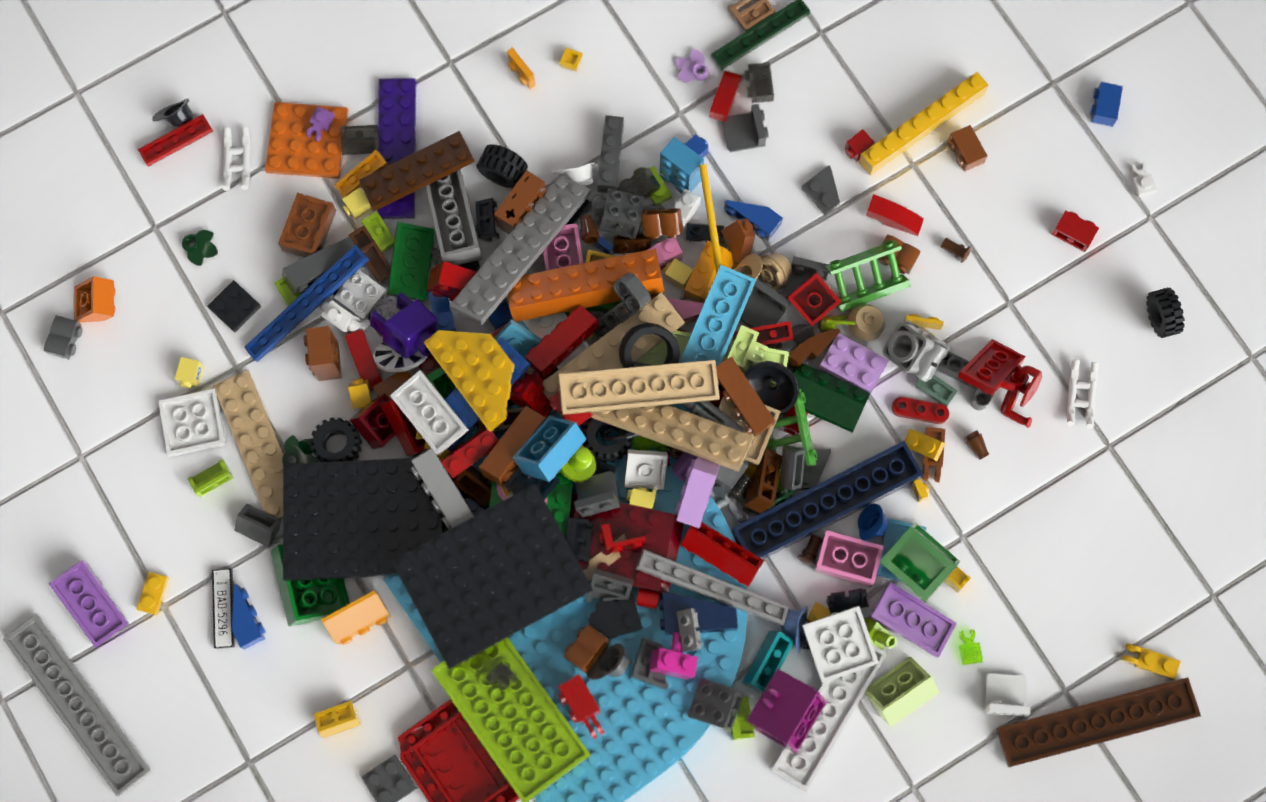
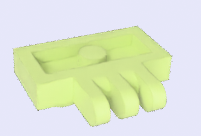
(746, 347)

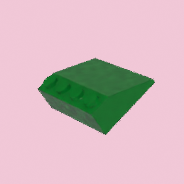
(308, 599)

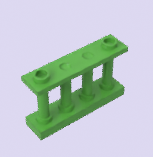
(879, 288)
(804, 436)

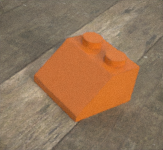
(94, 300)

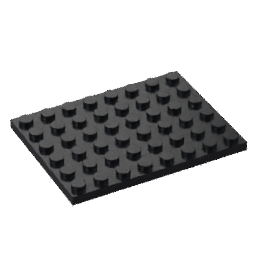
(353, 518)
(492, 576)

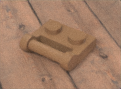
(751, 15)

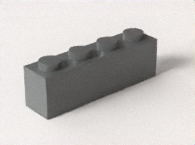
(610, 153)
(306, 271)

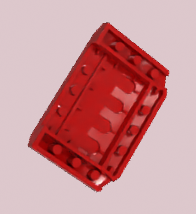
(452, 761)

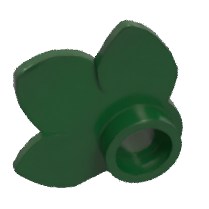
(201, 249)
(300, 450)
(783, 494)

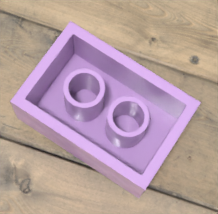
(853, 363)
(696, 491)

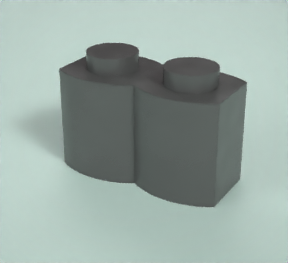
(63, 337)

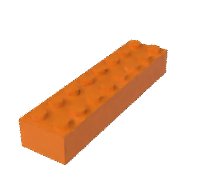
(581, 284)

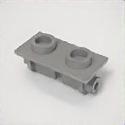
(687, 625)

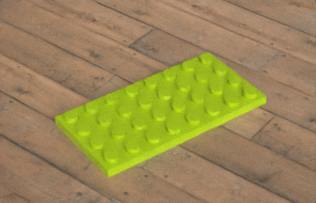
(515, 725)

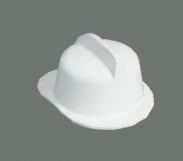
(581, 175)

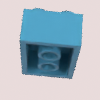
(680, 166)
(549, 448)

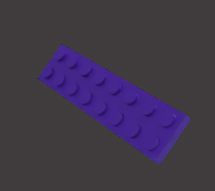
(397, 135)

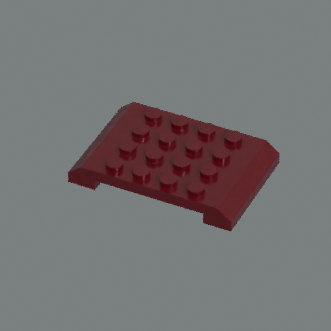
(661, 536)

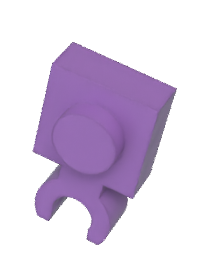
(320, 121)

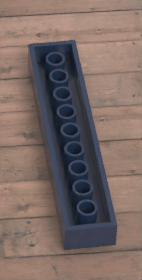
(828, 502)

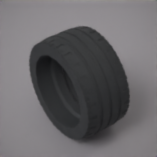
(640, 330)

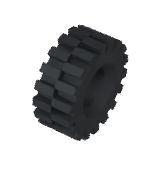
(1165, 312)

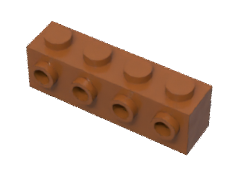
(743, 397)
(499, 463)

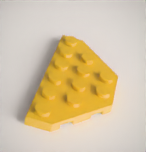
(477, 370)

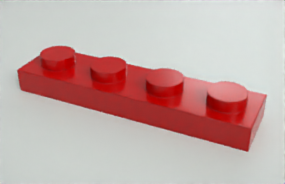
(175, 140)

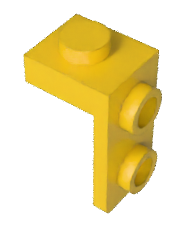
(931, 322)

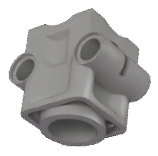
(915, 350)

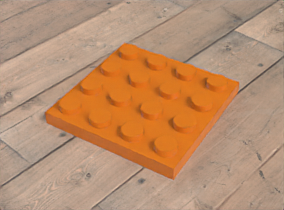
(295, 153)

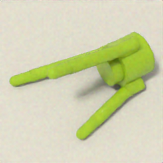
(830, 322)

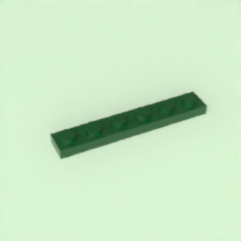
(760, 34)

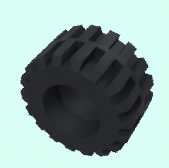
(501, 165)
(329, 429)
(601, 452)

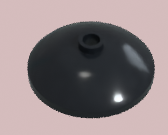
(779, 396)

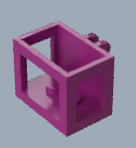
(786, 711)

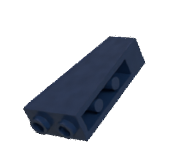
(710, 616)

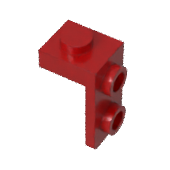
(532, 396)
(616, 547)

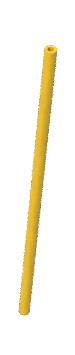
(711, 218)

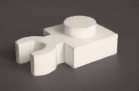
(1143, 182)

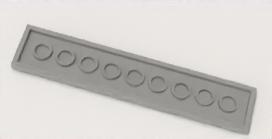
(519, 250)
(77, 705)

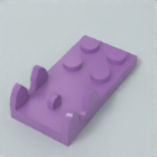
(89, 603)
(913, 619)

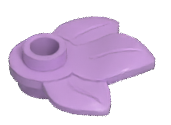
(691, 65)

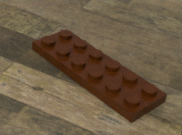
(416, 171)

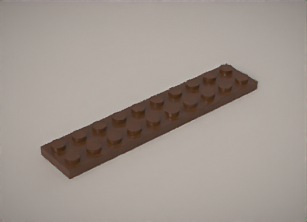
(1098, 722)

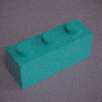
(768, 660)

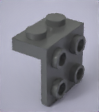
(746, 130)
(764, 306)
(597, 494)

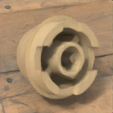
(775, 270)
(868, 321)

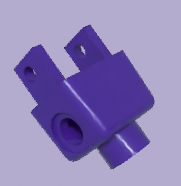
(407, 328)

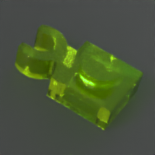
(970, 651)

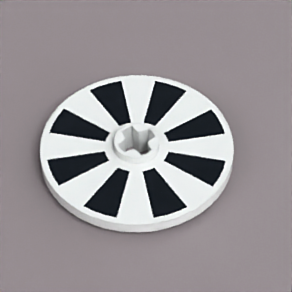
(391, 361)

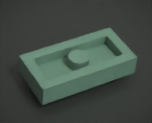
(937, 390)

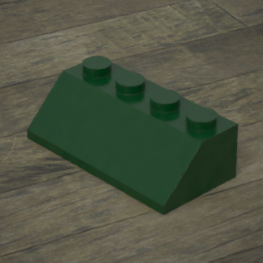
(831, 397)

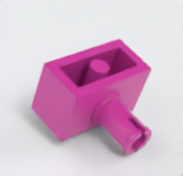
(673, 661)

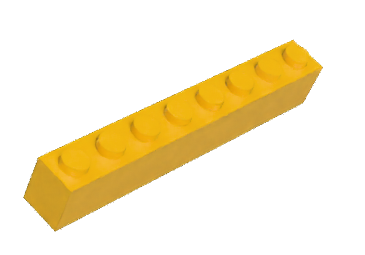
(923, 123)

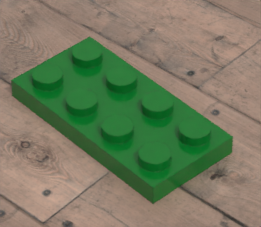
(410, 261)

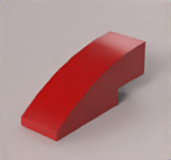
(725, 96)
(894, 215)
(363, 358)

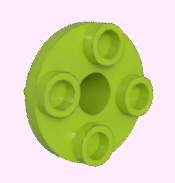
(579, 466)

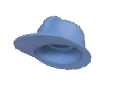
(793, 626)

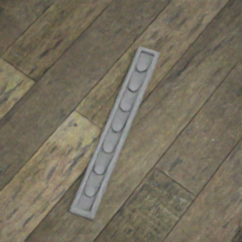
(712, 587)

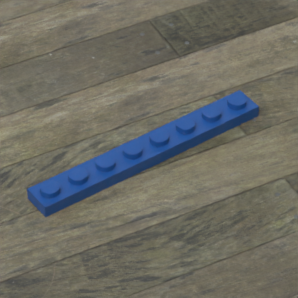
(306, 303)

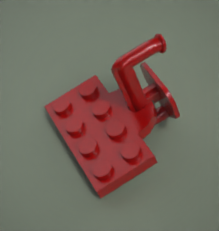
(1000, 367)

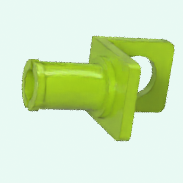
(878, 635)

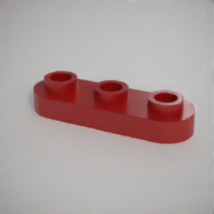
(911, 410)

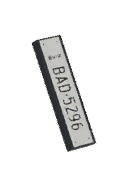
(222, 608)

